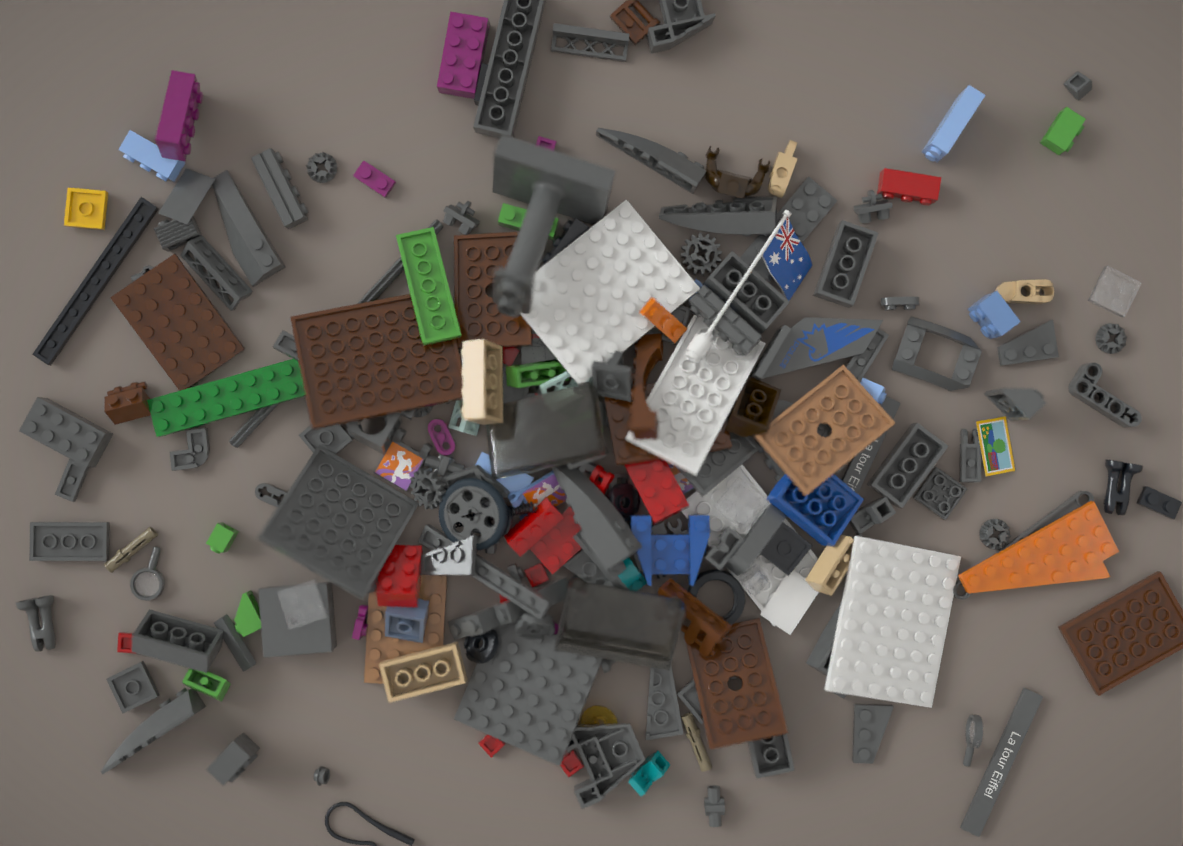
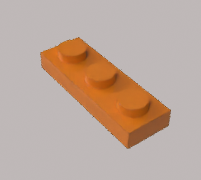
(663, 320)

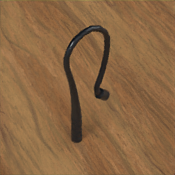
(389, 831)

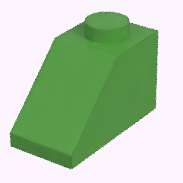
(248, 615)

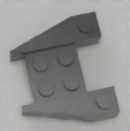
(681, 22)

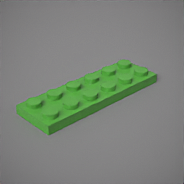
(428, 286)

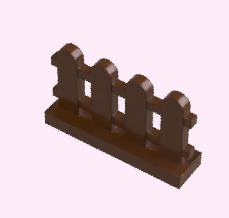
(701, 619)

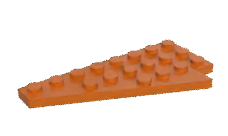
(1058, 553)

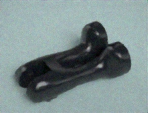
(1123, 495)

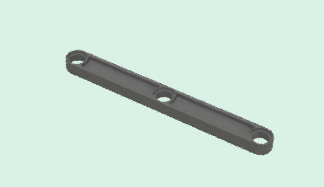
(1066, 507)

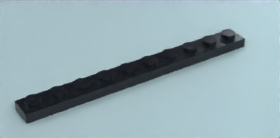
(95, 281)

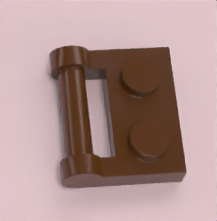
(630, 23)

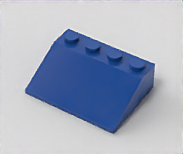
(820, 513)

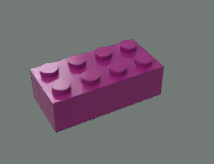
(463, 54)
(178, 116)

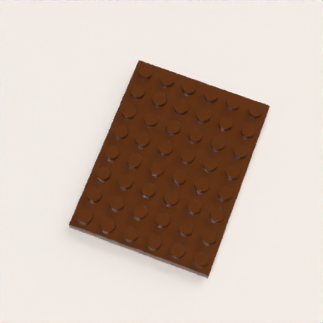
(372, 362)

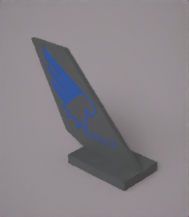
(814, 343)

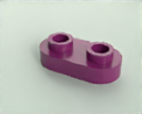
(441, 437)

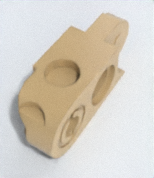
(782, 170)
(1012, 291)

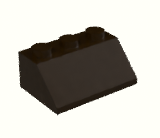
(753, 409)

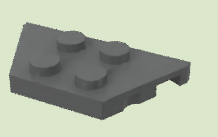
(473, 472)

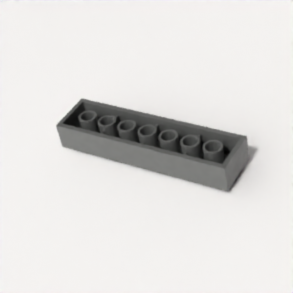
(509, 67)

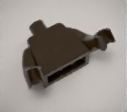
(732, 183)

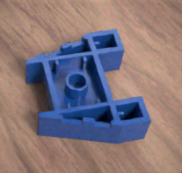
(671, 551)

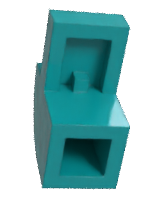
(631, 576)
(648, 772)

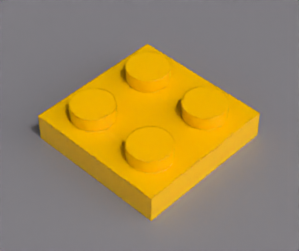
(86, 208)

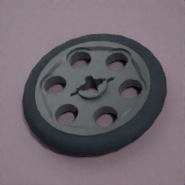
(479, 489)

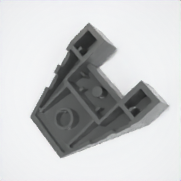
(608, 755)

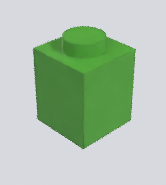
(222, 538)

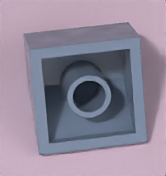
(407, 622)

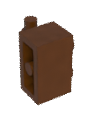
(127, 403)

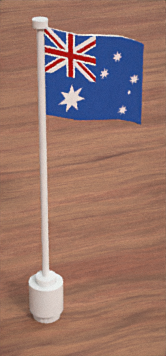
(785, 261)

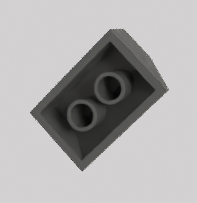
(1017, 402)

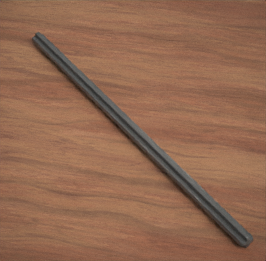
(371, 295)

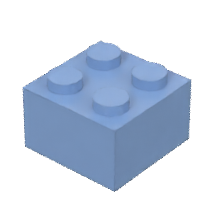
(993, 315)

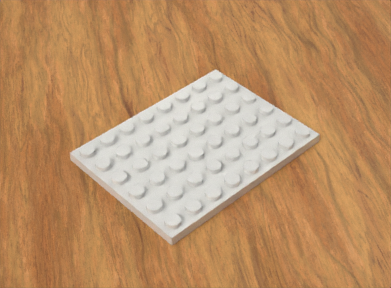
(597, 285)
(892, 622)

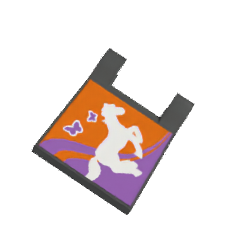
(401, 461)

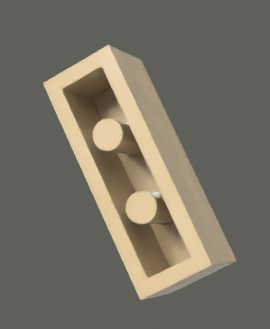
(831, 566)

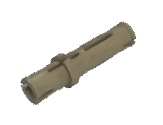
(123, 555)
(693, 734)

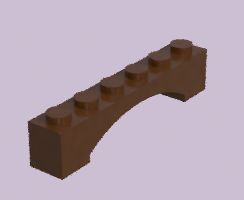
(644, 420)

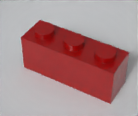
(909, 186)
(533, 527)

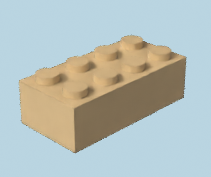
(482, 382)
(423, 672)

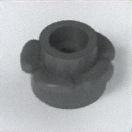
(322, 775)

